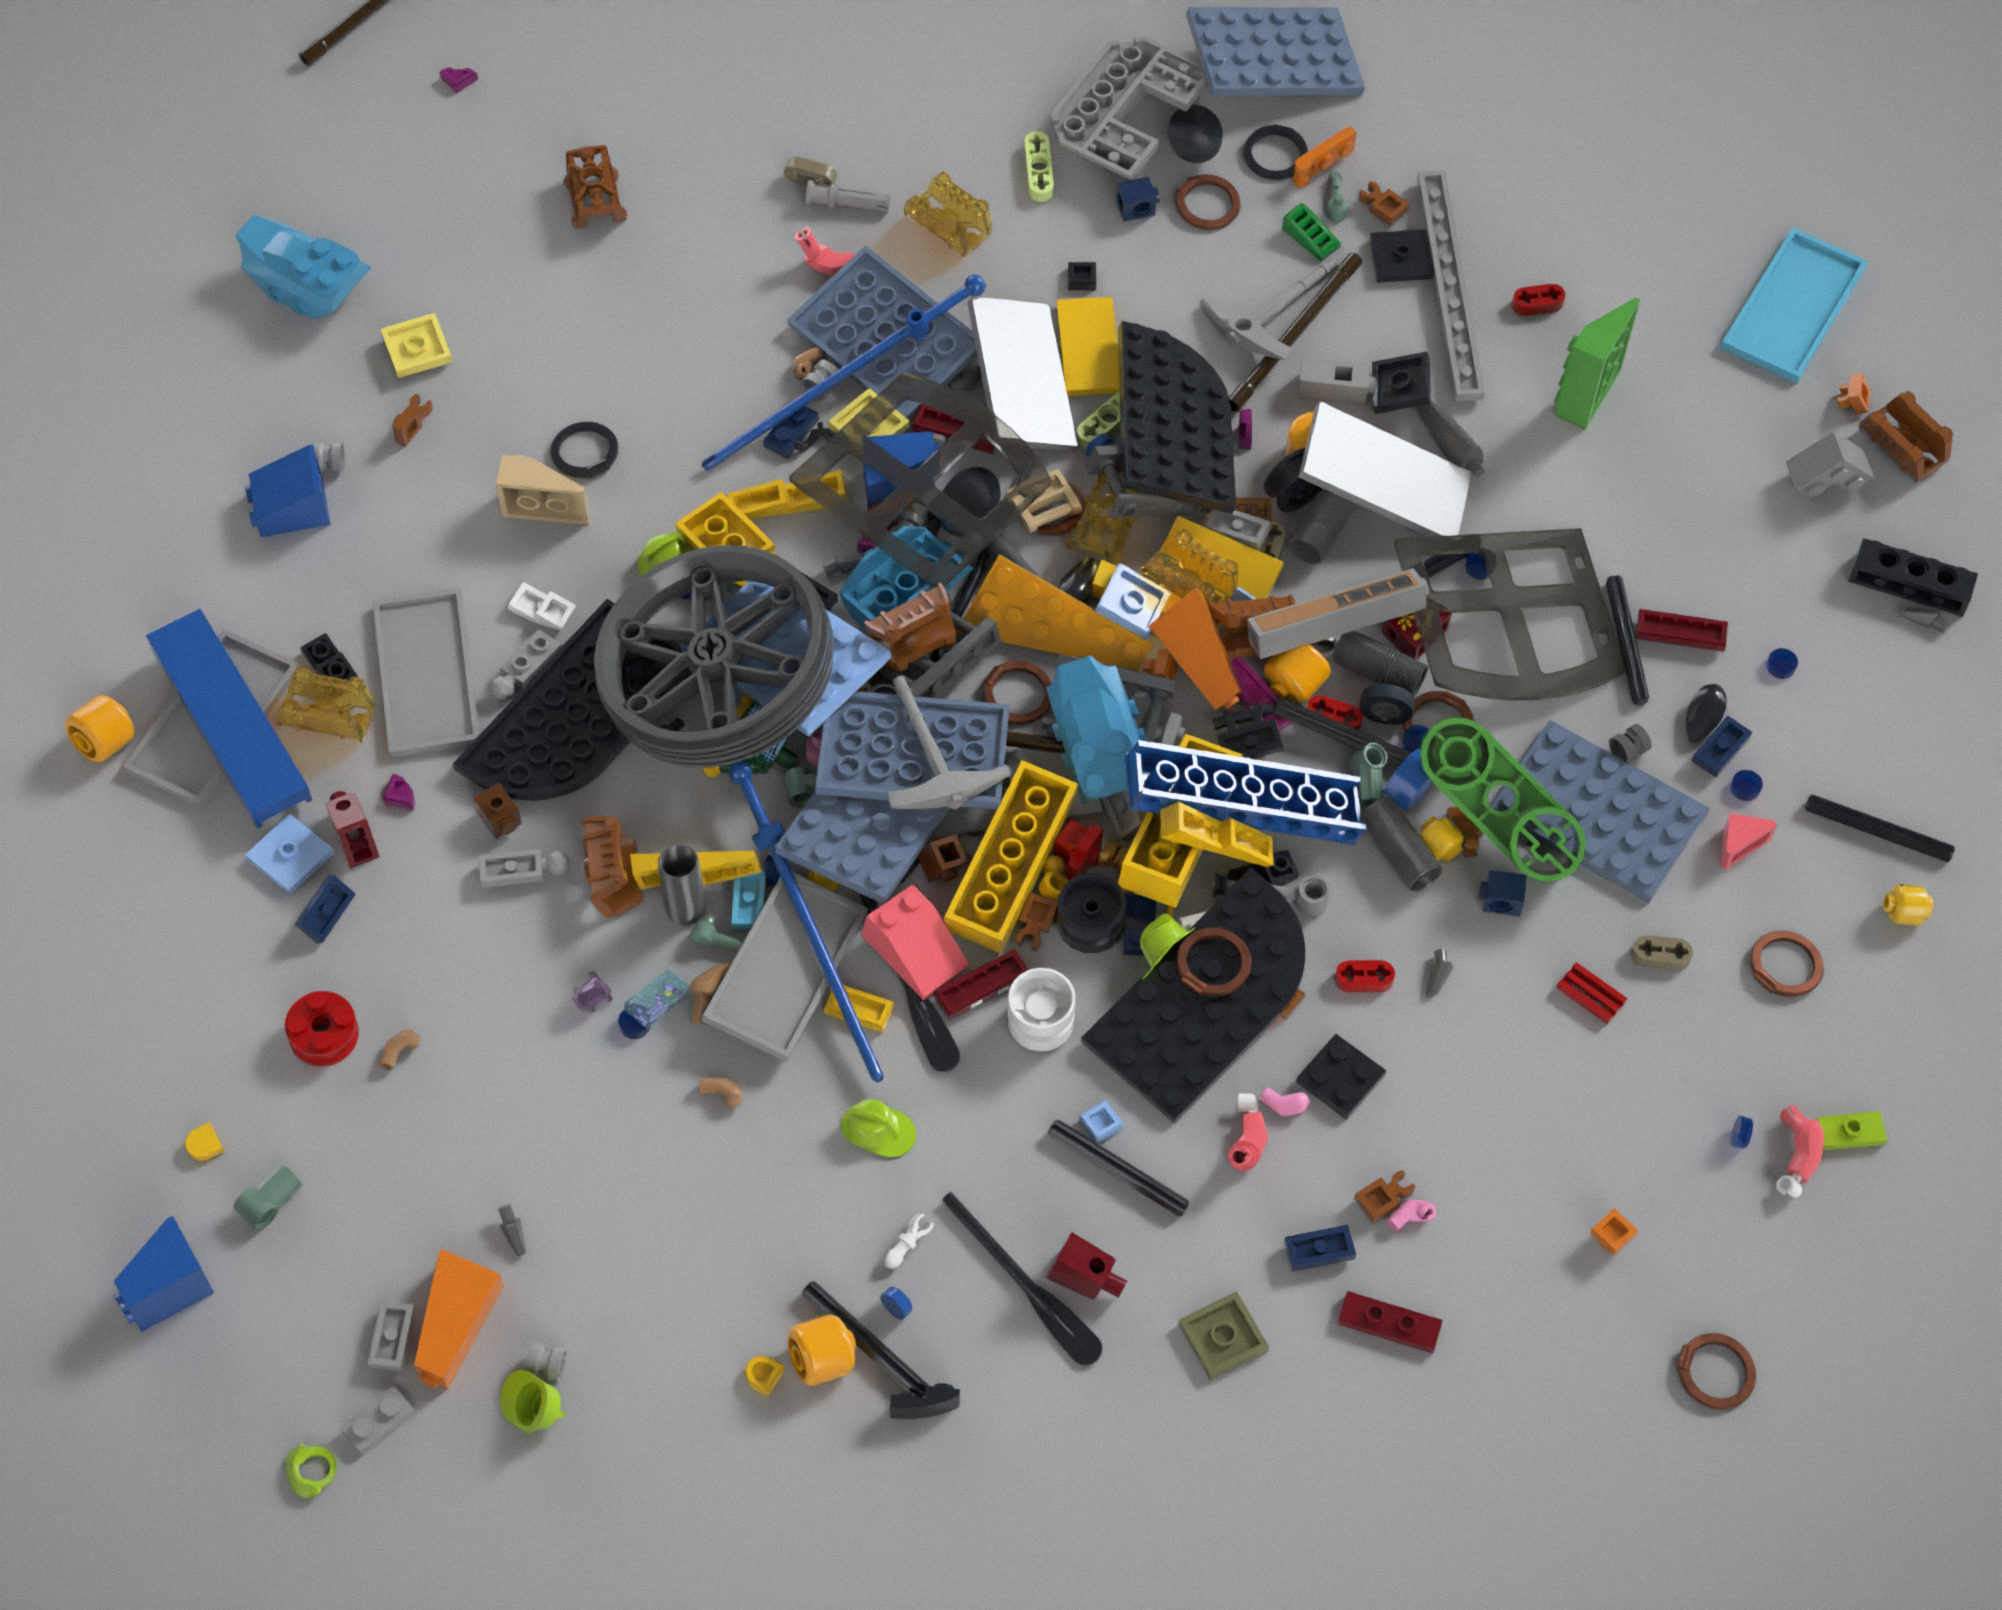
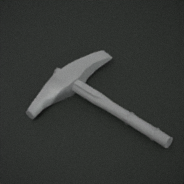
(1247, 330)
(947, 786)

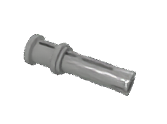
(835, 196)

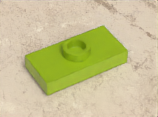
(1853, 1130)

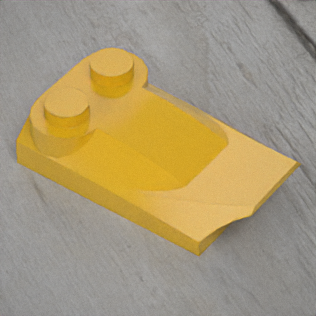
(719, 524)

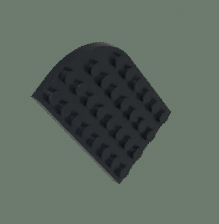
(1173, 421)
(556, 727)
(1180, 1043)

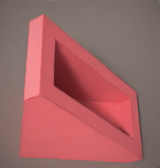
(1743, 836)

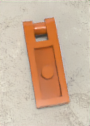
(1324, 156)

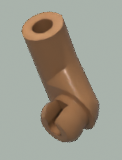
(803, 362)
(396, 1044)
(724, 1087)

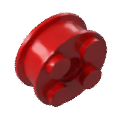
(326, 1046)

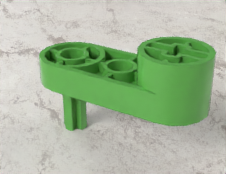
(1475, 763)

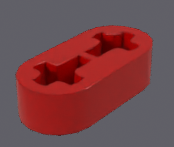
(1538, 299)
(1337, 710)
(1364, 976)

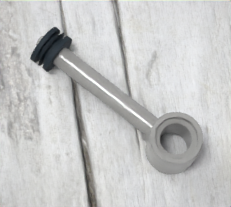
(1306, 905)

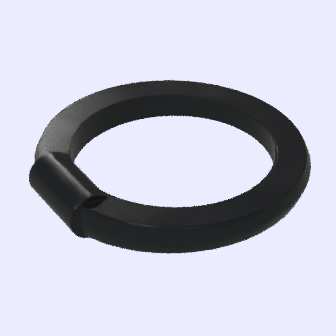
(1269, 130)
(594, 469)

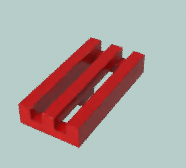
(1595, 989)

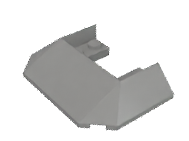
(1107, 92)

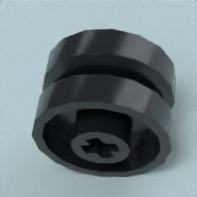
(1091, 913)

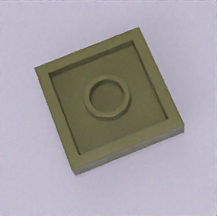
(1223, 1335)

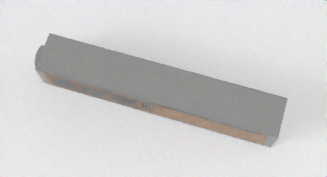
(1337, 613)

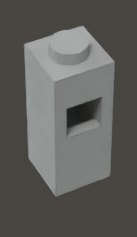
(1334, 381)

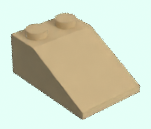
(538, 492)

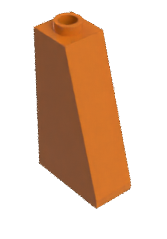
(1196, 645)
(454, 1315)

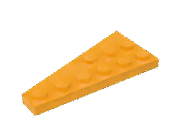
(1049, 620)

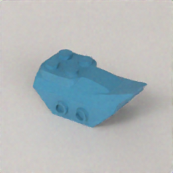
(296, 268)
(883, 583)
(1095, 725)

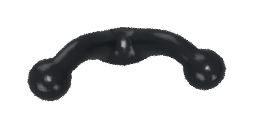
(815, 433)

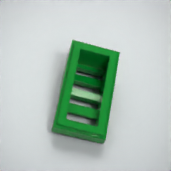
(1303, 217)

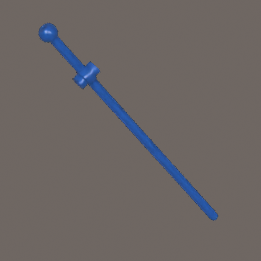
(916, 325)
(768, 837)

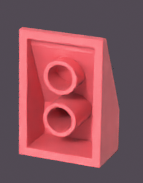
(915, 942)

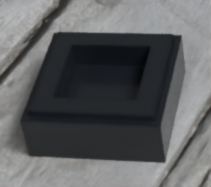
(1082, 276)

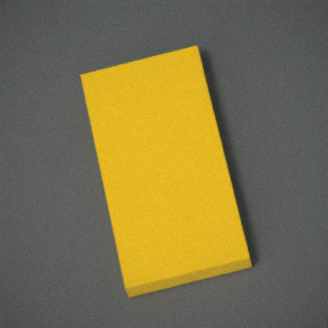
(1088, 346)
(1255, 569)

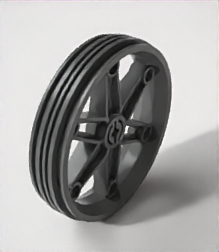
(714, 655)

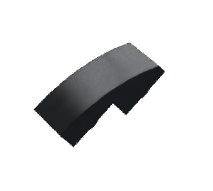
(326, 658)
(1279, 874)
(937, 1400)

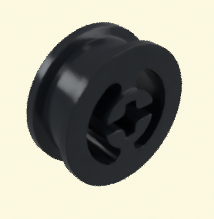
(1287, 487)

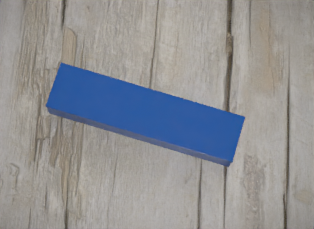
(228, 717)
(1245, 789)

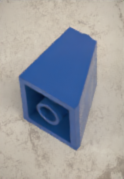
(909, 449)
(288, 494)
(161, 1278)

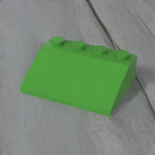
(1594, 363)

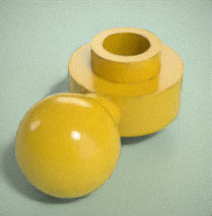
(1053, 877)

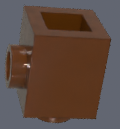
(497, 811)
(943, 859)

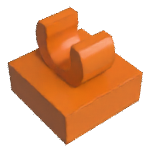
(1856, 393)
(1163, 666)
(1613, 1232)

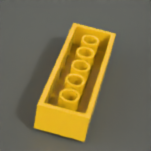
(1011, 857)
(1158, 865)

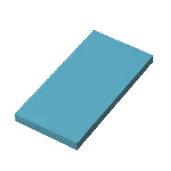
(1794, 305)

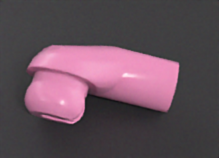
(813, 748)
(1285, 1105)
(1411, 1211)

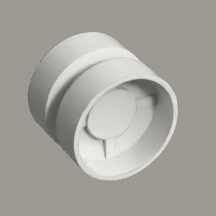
(1041, 1009)

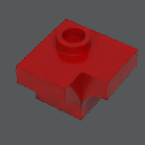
(1079, 847)

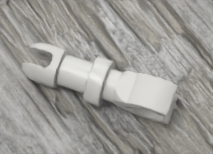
(906, 1242)

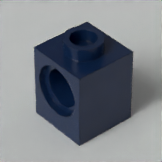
(1137, 199)
(1503, 893)

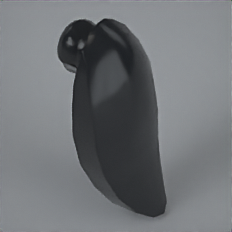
(1080, 579)
(1705, 711)

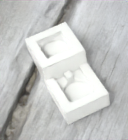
(541, 608)

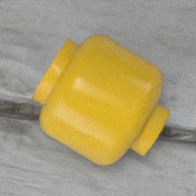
(1442, 838)
(1908, 905)

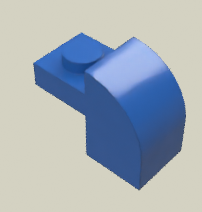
(1408, 782)

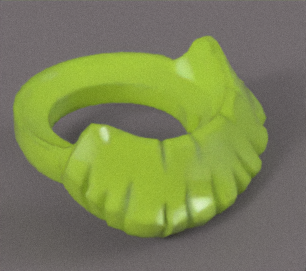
(296, 1458)

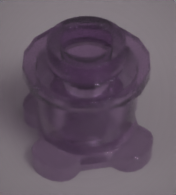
(591, 993)

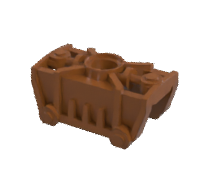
(580, 188)
(1915, 434)
(1235, 616)
(914, 628)
(610, 866)

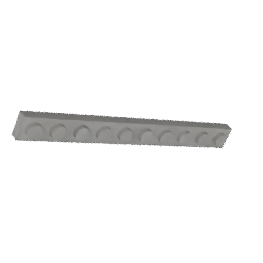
(1450, 286)

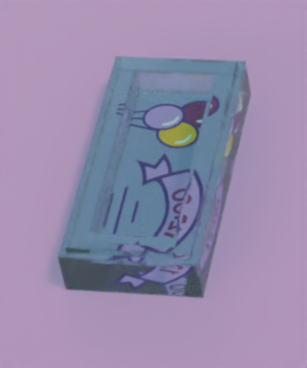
(657, 998)

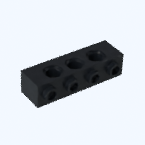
(1900, 581)

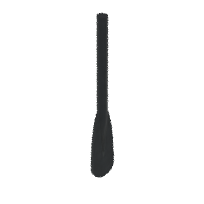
(930, 1027)
(1062, 1323)

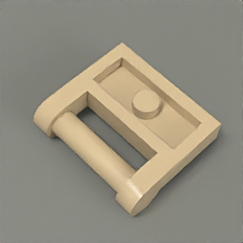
(1056, 492)

